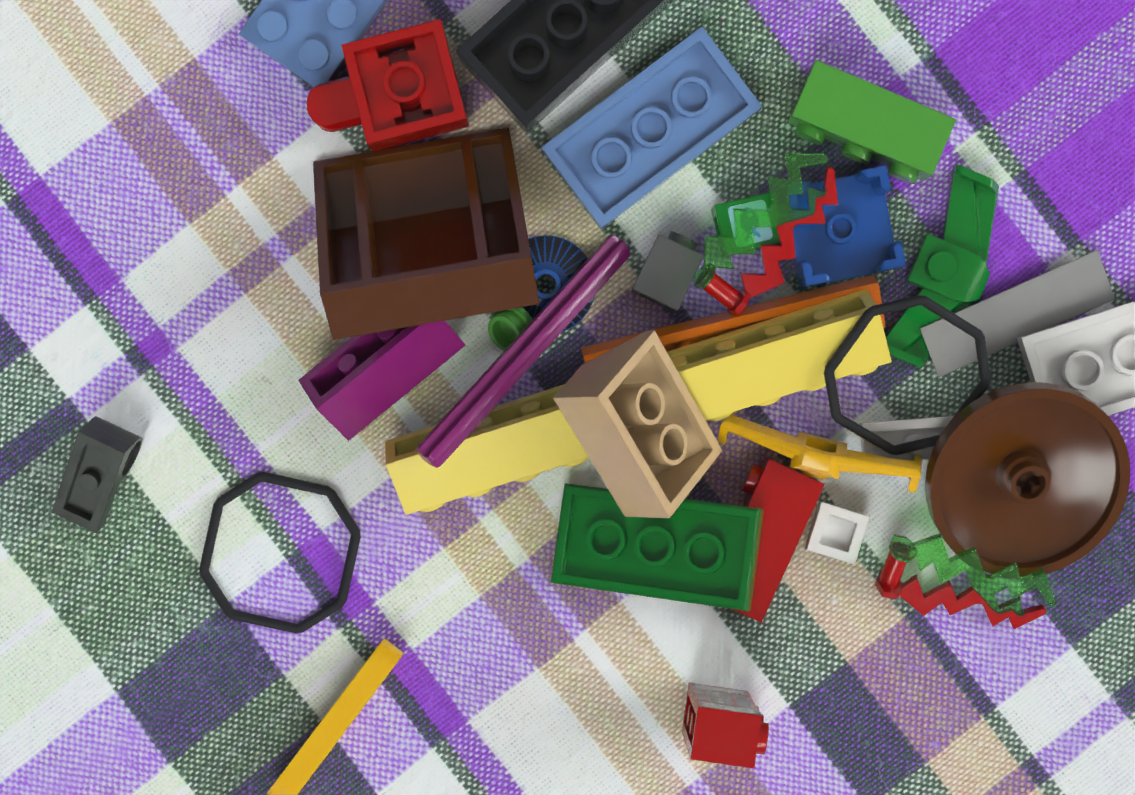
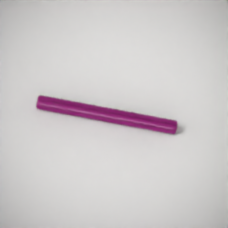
(523, 351)

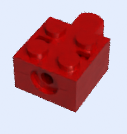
(393, 94)

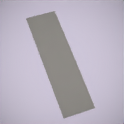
(1020, 312)

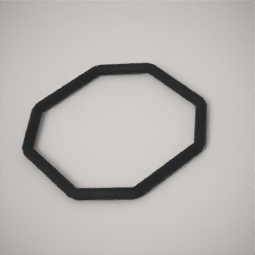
(855, 334)
(262, 620)

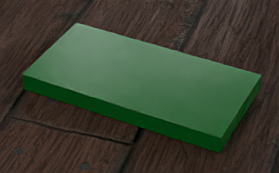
(694, 556)

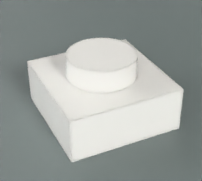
(837, 532)

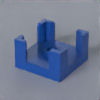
(855, 236)

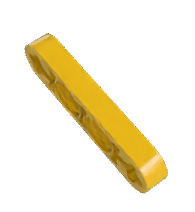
(337, 720)

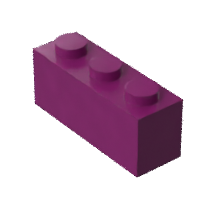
(376, 372)

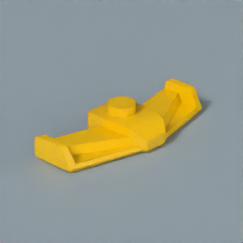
(821, 456)

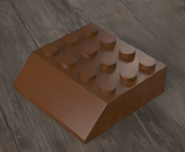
(421, 234)

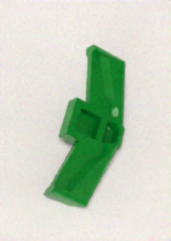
(949, 268)

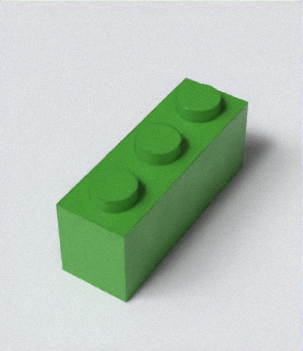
(870, 123)

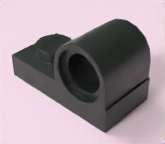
(94, 470)

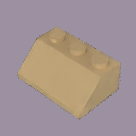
(639, 426)

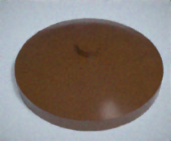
(1028, 478)

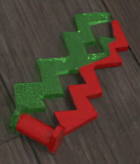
(778, 215)
(983, 585)

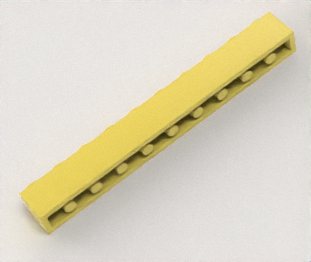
(721, 374)

